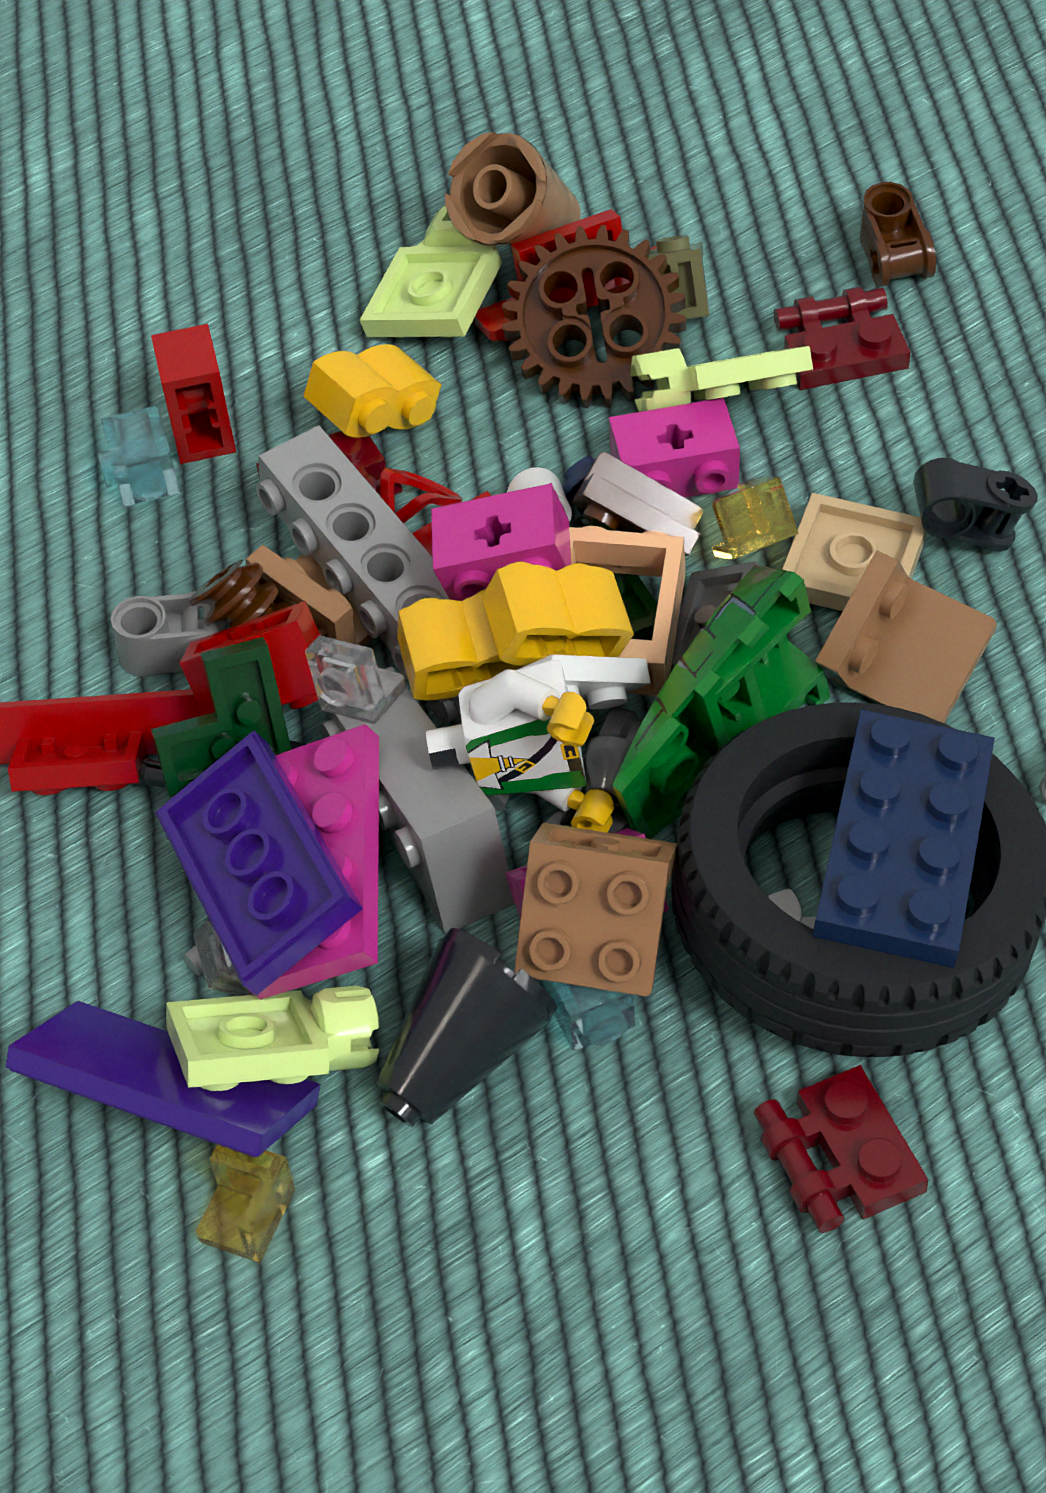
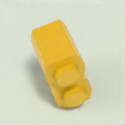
(372, 390)
(555, 612)
(447, 646)

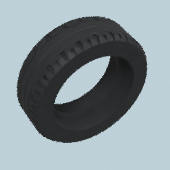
(826, 990)

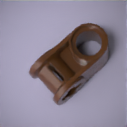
(895, 235)

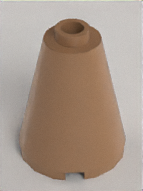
(506, 191)

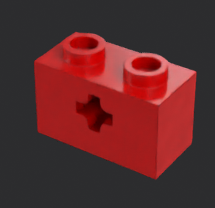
(193, 393)
(287, 636)

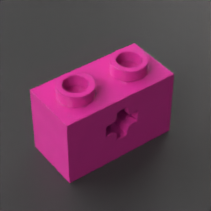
(680, 446)
(494, 531)

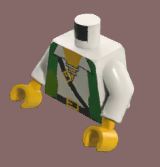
(525, 737)

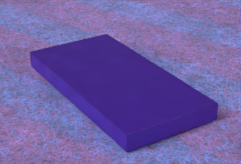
(257, 863)
(139, 1073)

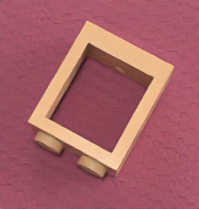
(646, 555)

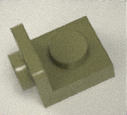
(687, 262)

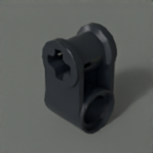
(968, 502)

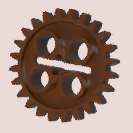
(544, 324)

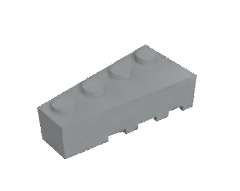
(436, 819)

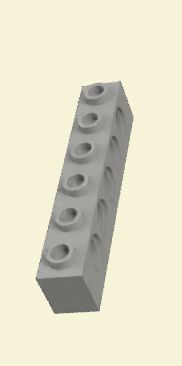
(352, 537)

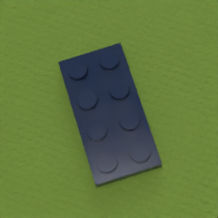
(905, 839)

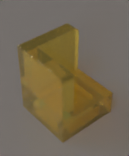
(753, 517)
(246, 1203)

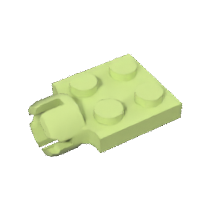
(432, 285)
(715, 378)
(272, 1037)

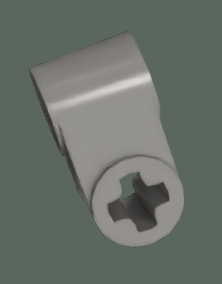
(157, 631)

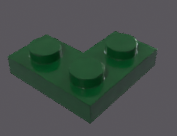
(242, 701)

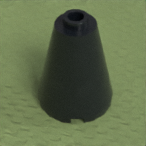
(459, 1028)

